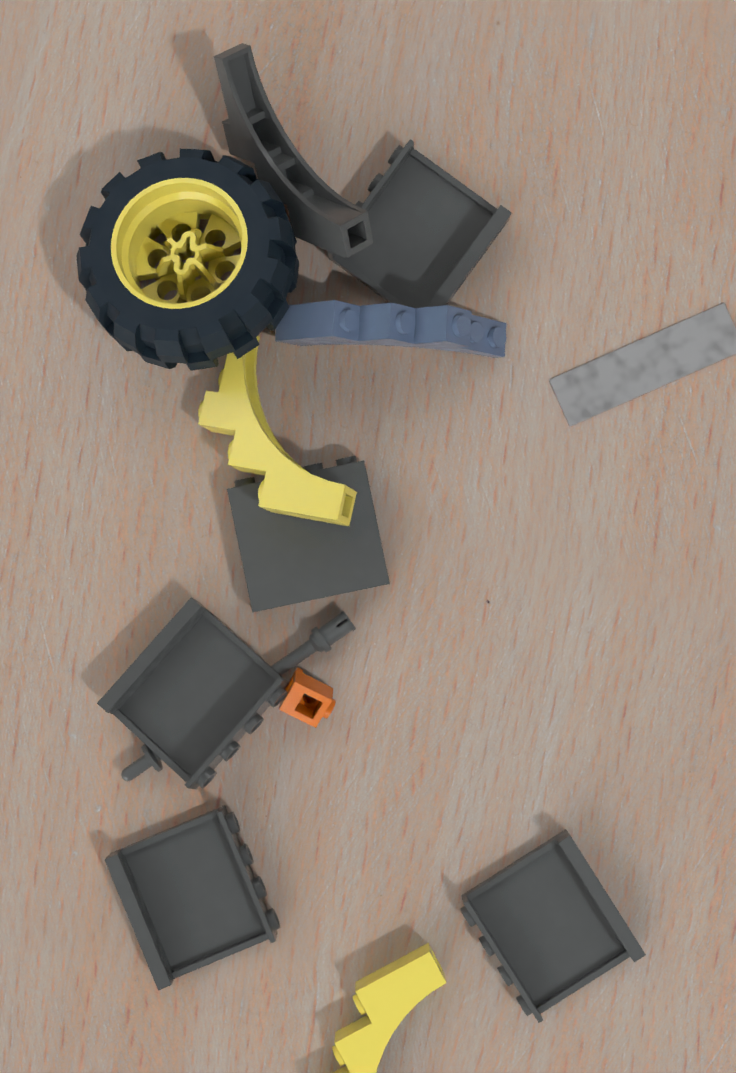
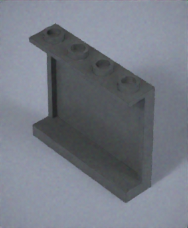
(423, 232)
(303, 558)
(194, 694)
(192, 895)
(549, 924)

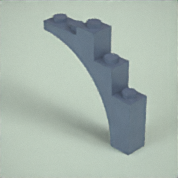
(392, 325)

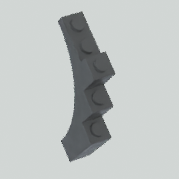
(257, 136)

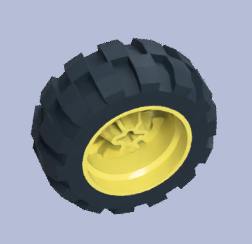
(171, 200)

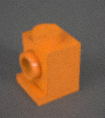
(304, 708)

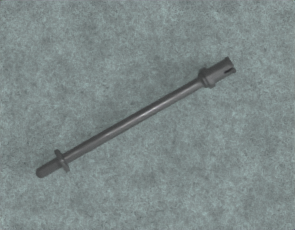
(319, 640)

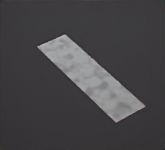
(645, 364)

